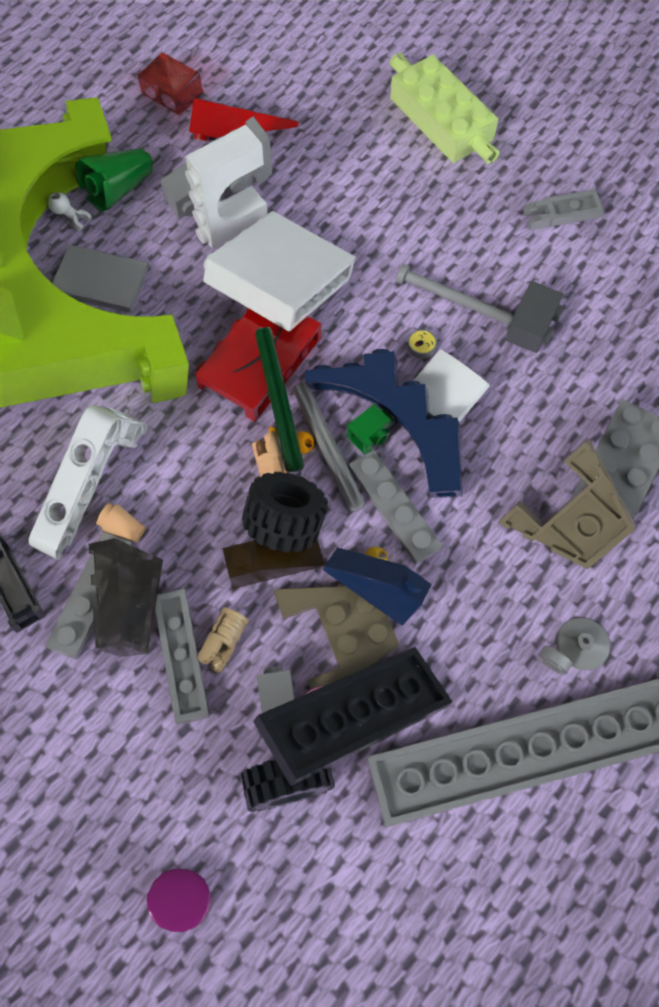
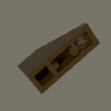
(254, 563)

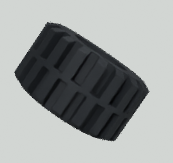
(284, 511)

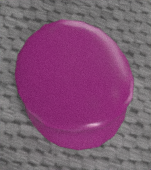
(178, 900)

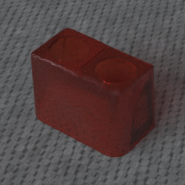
(171, 78)

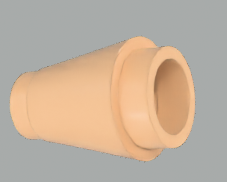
(120, 523)

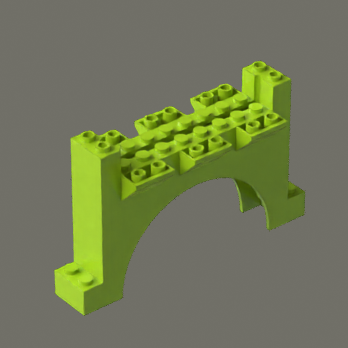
(47, 337)

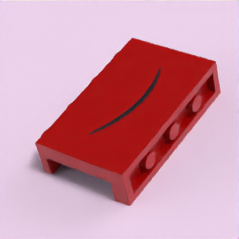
(236, 364)

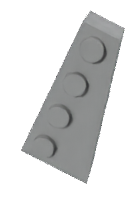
(177, 188)

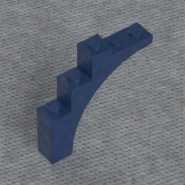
(409, 405)

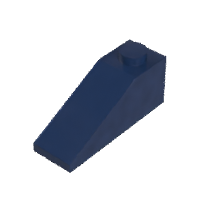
(382, 583)

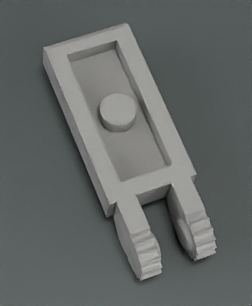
(564, 209)

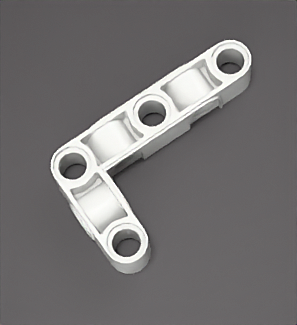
(78, 478)

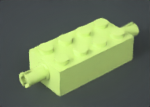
(443, 108)

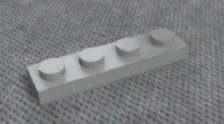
(395, 507)
(77, 616)
(181, 658)

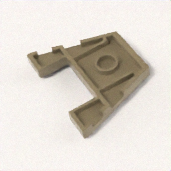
(585, 524)
(354, 627)

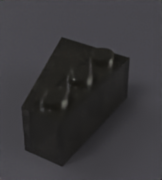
(125, 596)

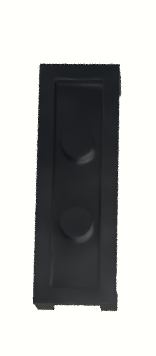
(16, 592)

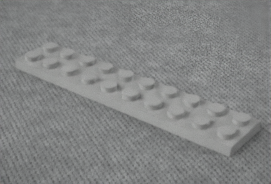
(516, 753)

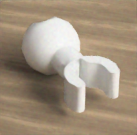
(61, 205)

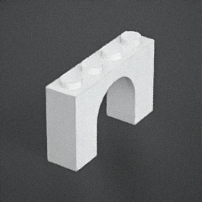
(211, 172)

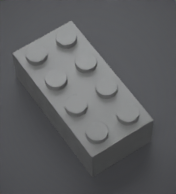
(629, 453)

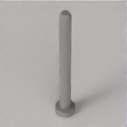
(472, 303)

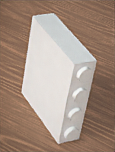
(278, 270)

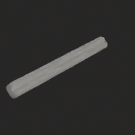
(328, 447)

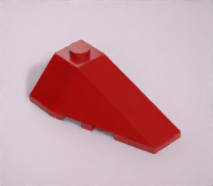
(218, 119)

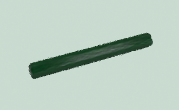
(279, 399)

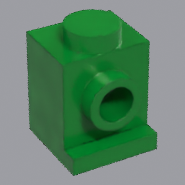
(370, 428)

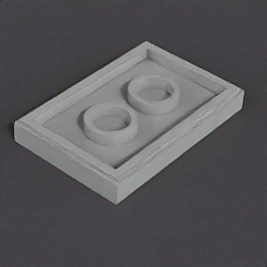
(101, 278)

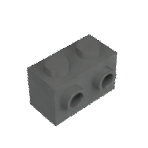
(534, 317)

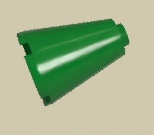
(112, 175)

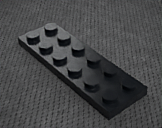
(351, 714)

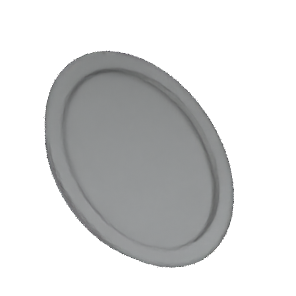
(583, 643)

